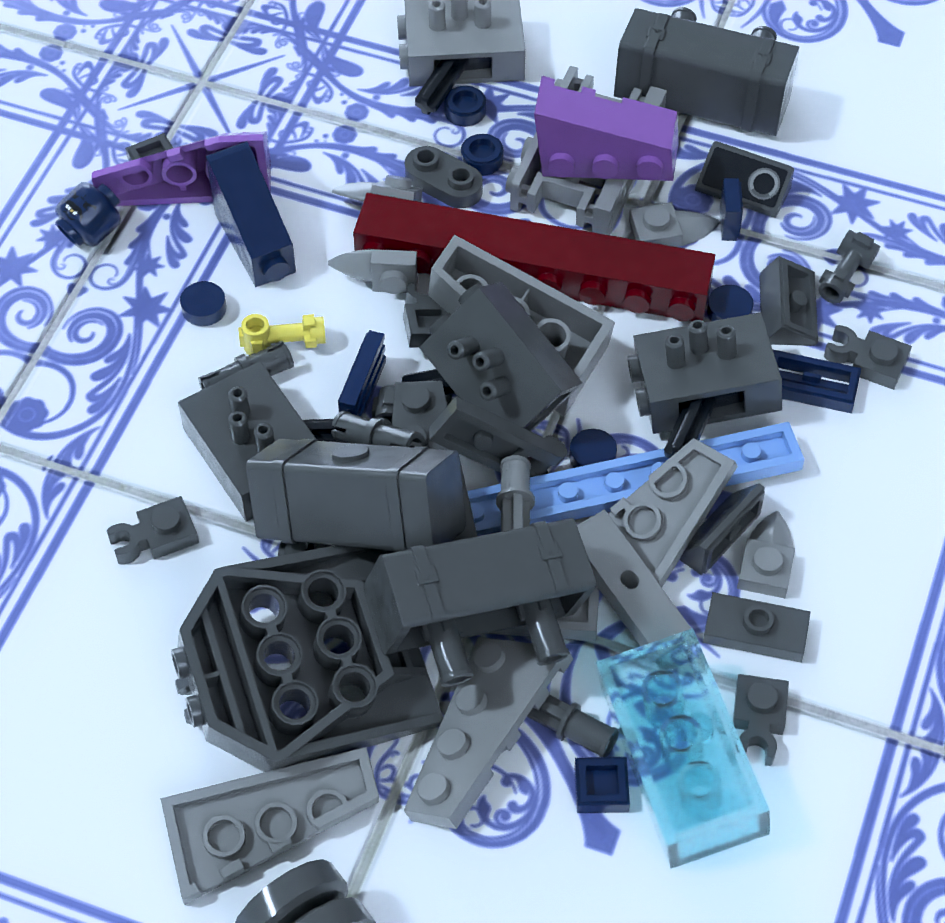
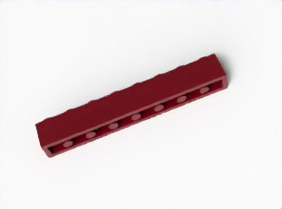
(573, 261)

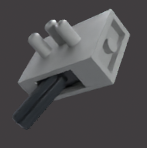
(459, 45)

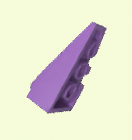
(179, 172)

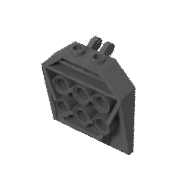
(241, 696)

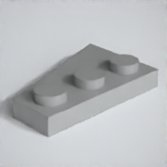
(672, 505)

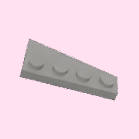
(478, 728)
(254, 818)

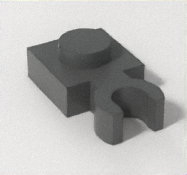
(419, 315)
(877, 355)
(160, 529)
(760, 711)

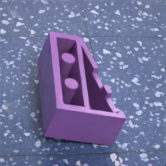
(603, 137)

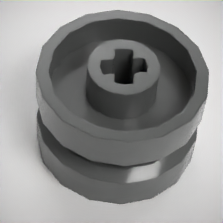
(306, 895)

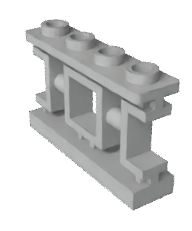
(529, 186)

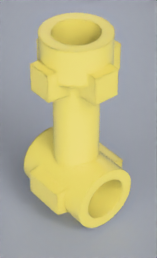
(257, 334)

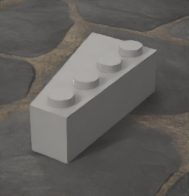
(571, 327)

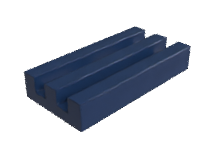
(363, 375)
(811, 388)

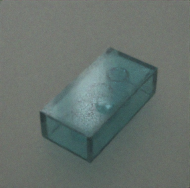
(683, 748)

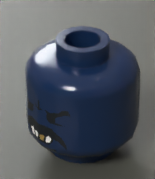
(88, 214)

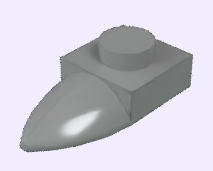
(392, 186)
(669, 226)
(386, 269)
(768, 558)

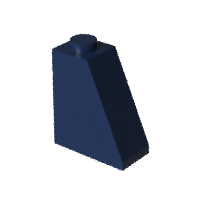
(250, 215)

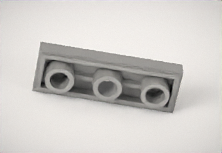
(641, 605)

